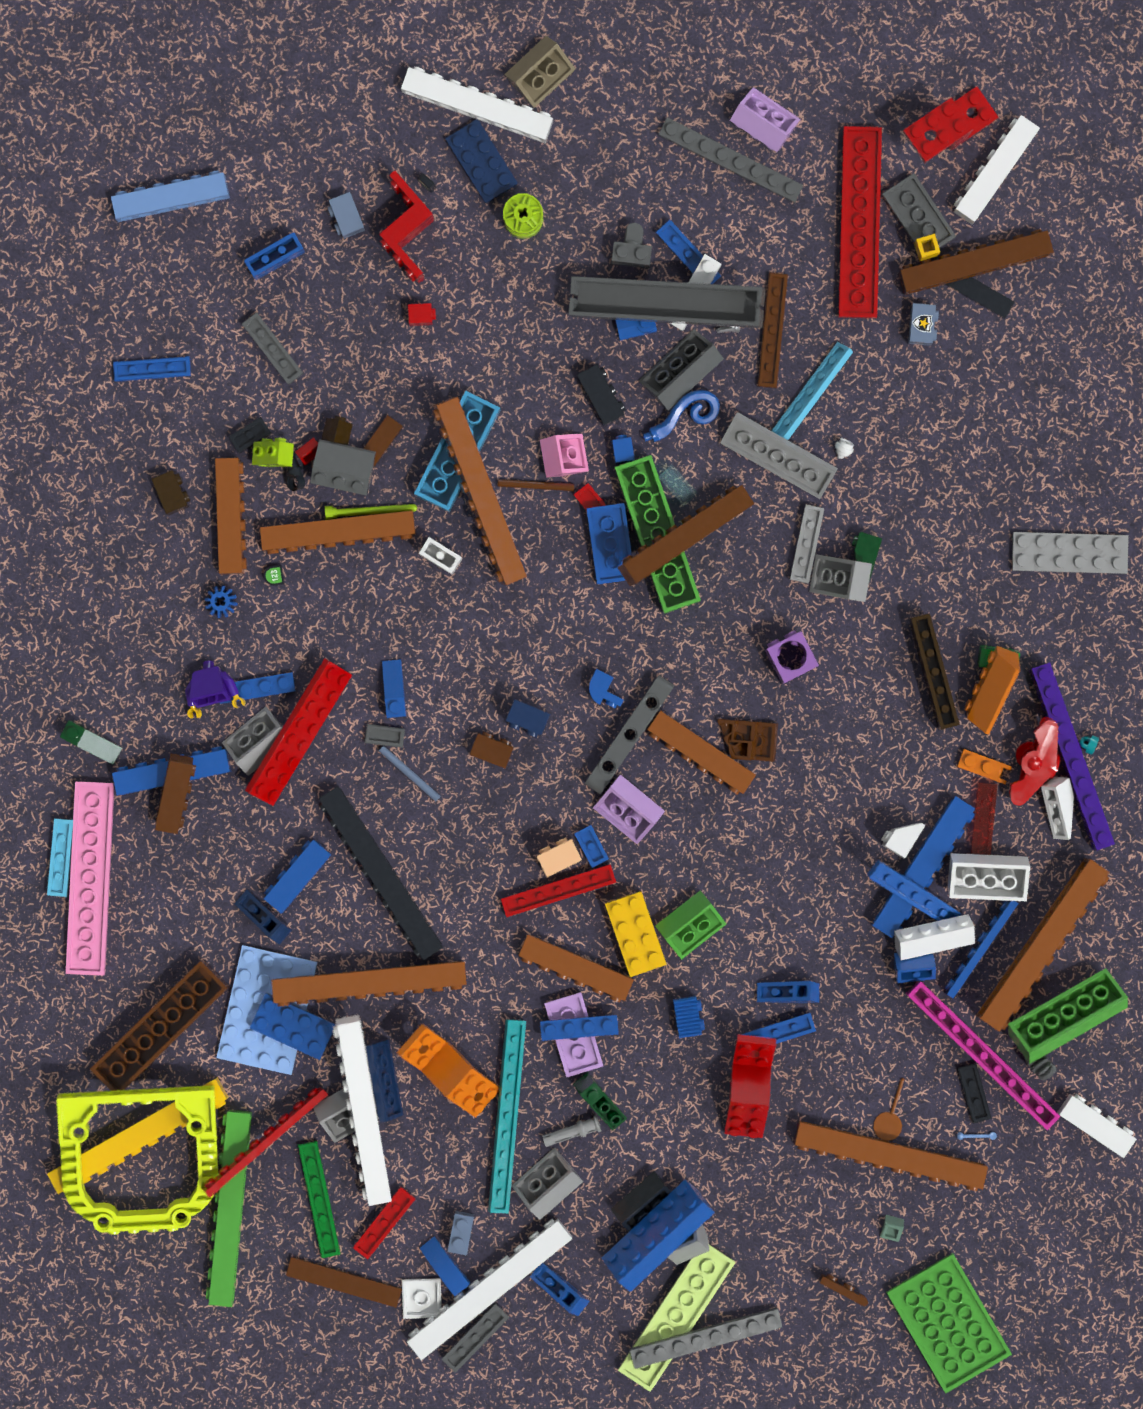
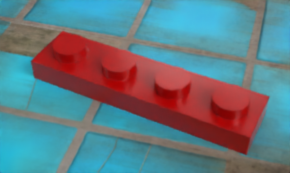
(384, 1223)

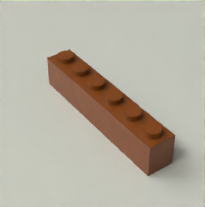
(229, 516)
(701, 752)
(575, 967)

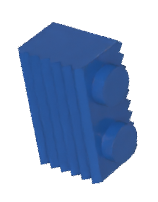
(688, 1016)

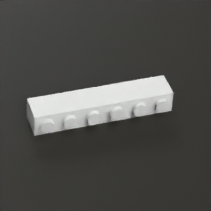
(996, 170)

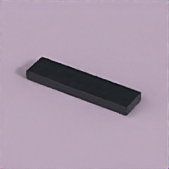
(983, 295)

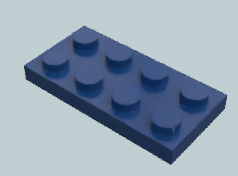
(609, 541)
(293, 1027)

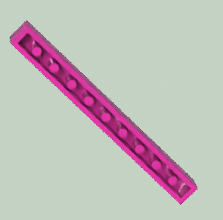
(982, 1055)

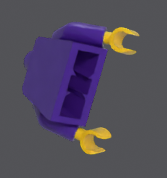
(210, 687)

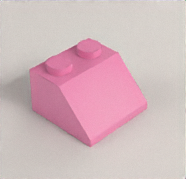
(564, 455)

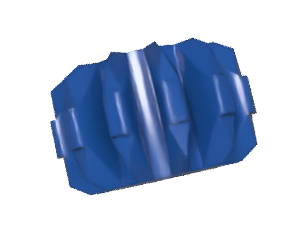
(228, 599)

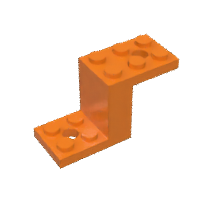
(448, 1070)

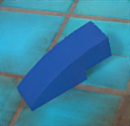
(445, 1266)

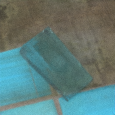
(677, 485)

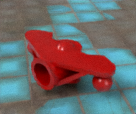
(1037, 761)

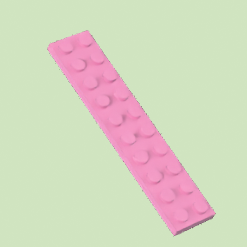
(90, 878)

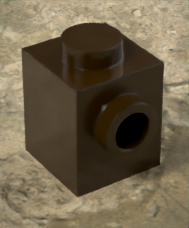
(337, 430)

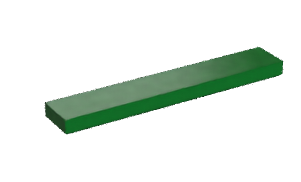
(319, 1199)

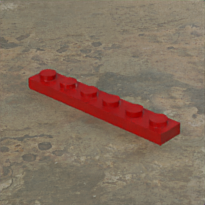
(558, 890)

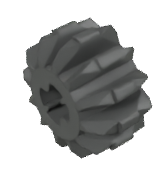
(1042, 1067)

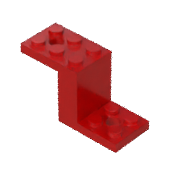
(950, 124)
(406, 227)
(750, 1086)

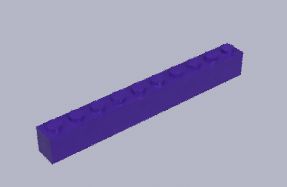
(1072, 758)

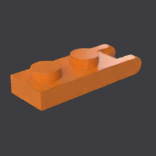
(982, 766)

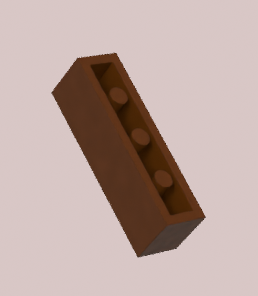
(174, 792)

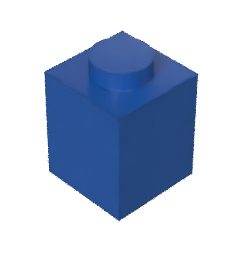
(623, 449)

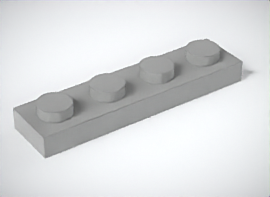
(807, 544)

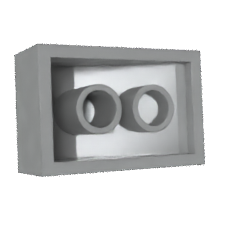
(840, 578)

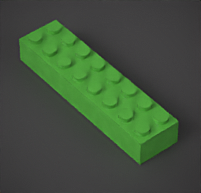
(651, 518)

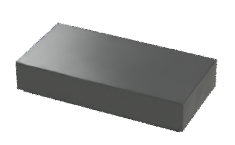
(384, 735)

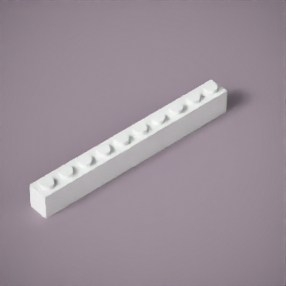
(363, 1110)
(489, 1289)

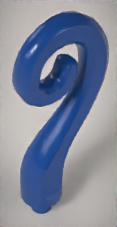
(665, 428)

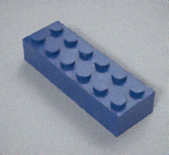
(657, 1235)

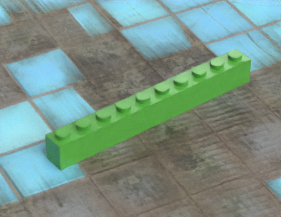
(229, 1212)

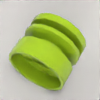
(525, 226)

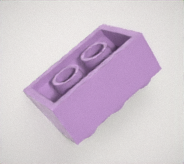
(764, 119)
(628, 809)

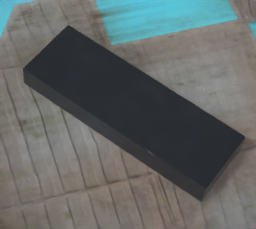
(974, 1093)

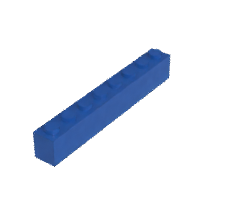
(926, 862)

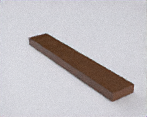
(772, 330)
(343, 1282)

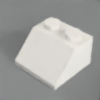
(902, 838)

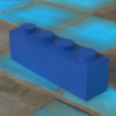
(297, 876)

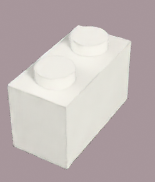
(440, 556)

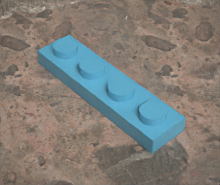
(60, 858)

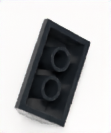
(640, 1201)

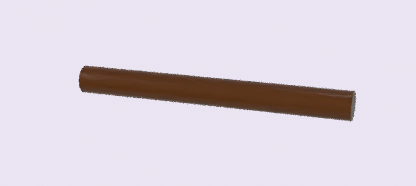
(535, 485)

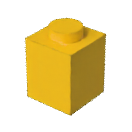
(927, 247)

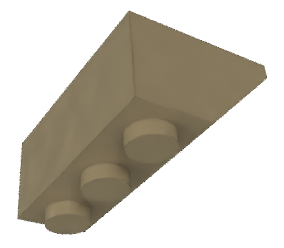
(540, 71)

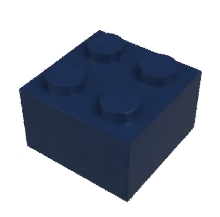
(527, 718)

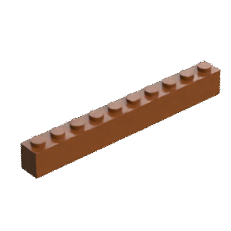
(479, 491)
(368, 982)
(891, 1155)

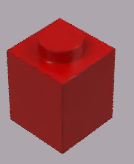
(421, 314)

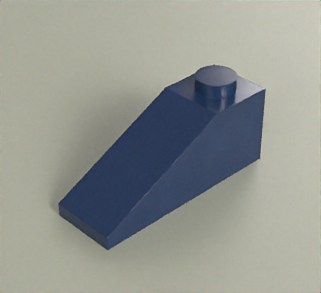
(263, 917)

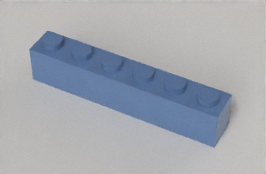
(170, 197)

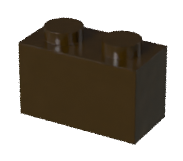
(170, 492)

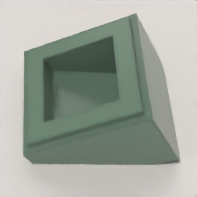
(892, 1228)

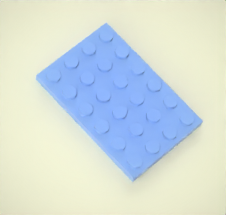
(251, 982)

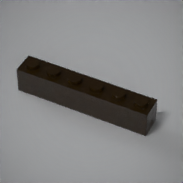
(934, 671)

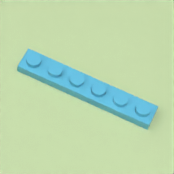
(812, 390)

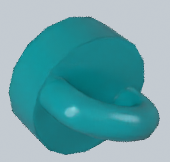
(1090, 748)

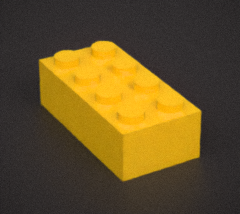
(635, 933)

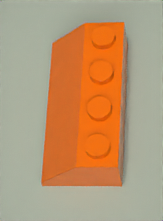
(993, 688)

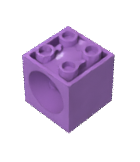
(808, 660)

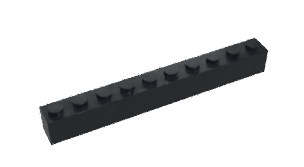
(381, 873)

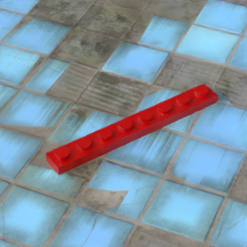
(258, 1146)

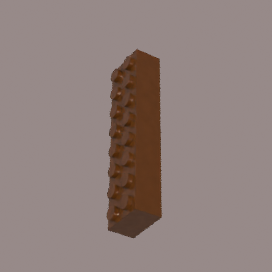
(160, 1027)

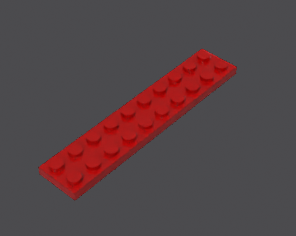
(860, 222)

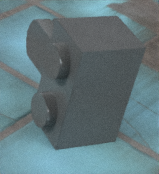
(632, 251)

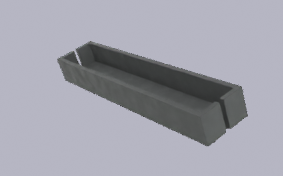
(667, 302)

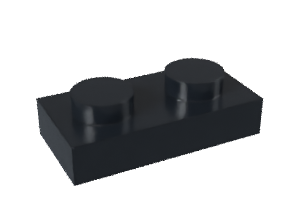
(249, 434)

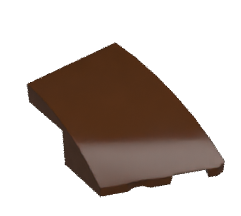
(750, 739)

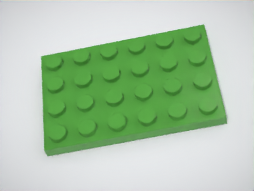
(949, 1323)

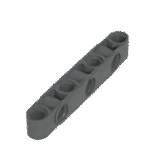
(637, 722)

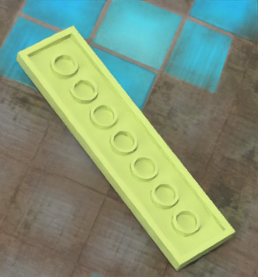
(680, 1310)

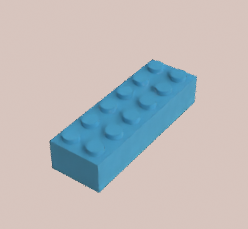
(440, 482)

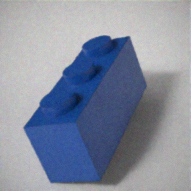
(274, 256)

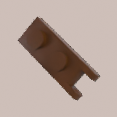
(846, 1290)

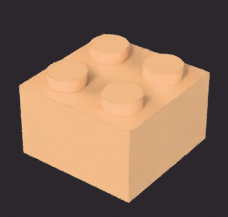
(559, 857)

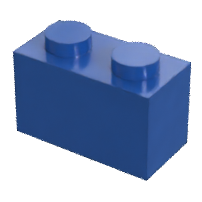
(915, 968)

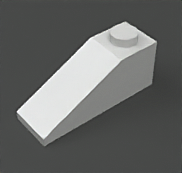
(1059, 806)

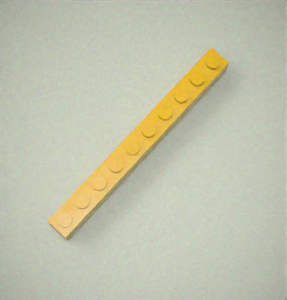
(133, 1138)

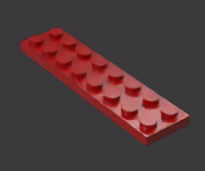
(298, 732)

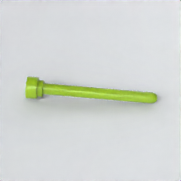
(332, 512)

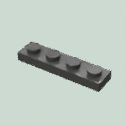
(272, 348)
(475, 1337)

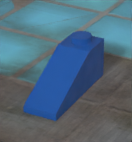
(394, 689)
(788, 992)
(560, 1289)

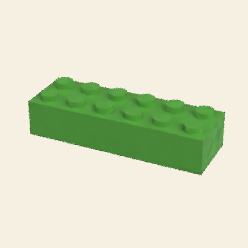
(1067, 1015)

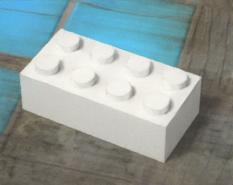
(988, 877)

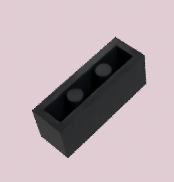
(601, 395)

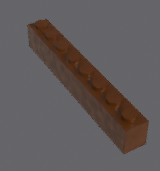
(975, 262)
(686, 535)

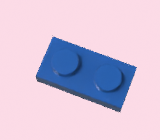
(591, 846)

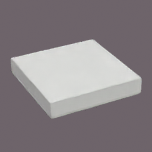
(421, 1297)

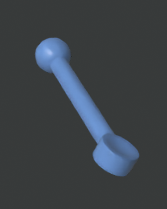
(992, 1135)

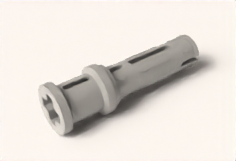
(580, 1129)

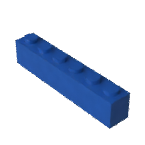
(153, 776)

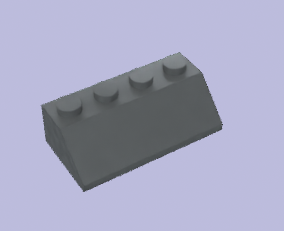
(681, 369)

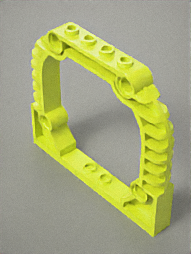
(75, 1111)

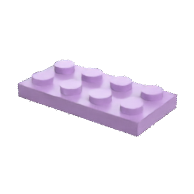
(576, 1053)

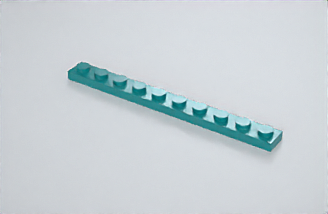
(507, 1116)

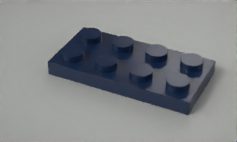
(481, 161)
(384, 1081)

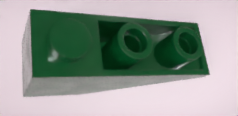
(599, 1101)

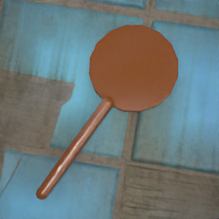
(887, 1124)

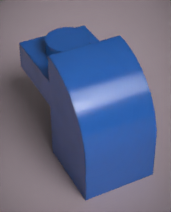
(598, 689)

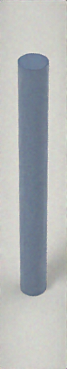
(409, 773)

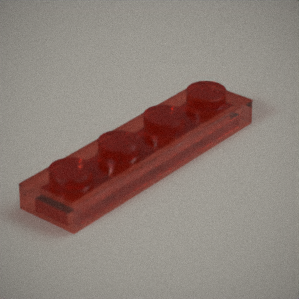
(984, 819)

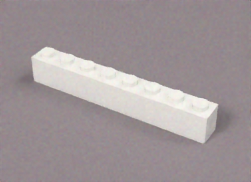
(476, 104)

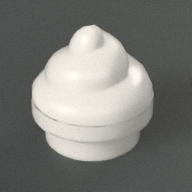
(843, 448)

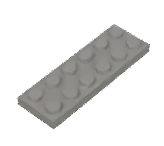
(778, 455)
(1070, 553)

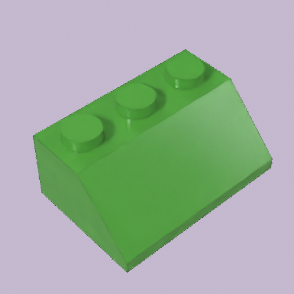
(690, 924)

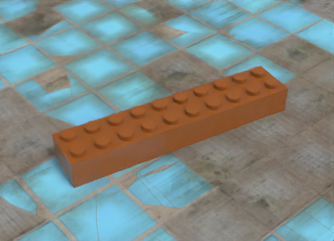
(1042, 944)

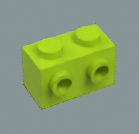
(272, 453)

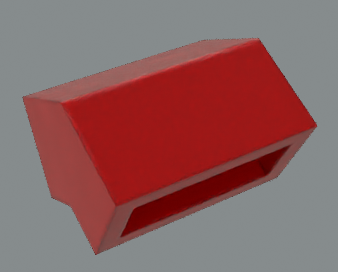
(307, 451)

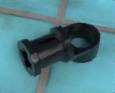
(295, 472)

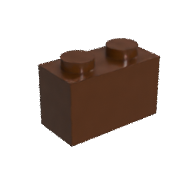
(491, 750)

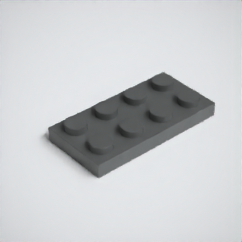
(917, 211)

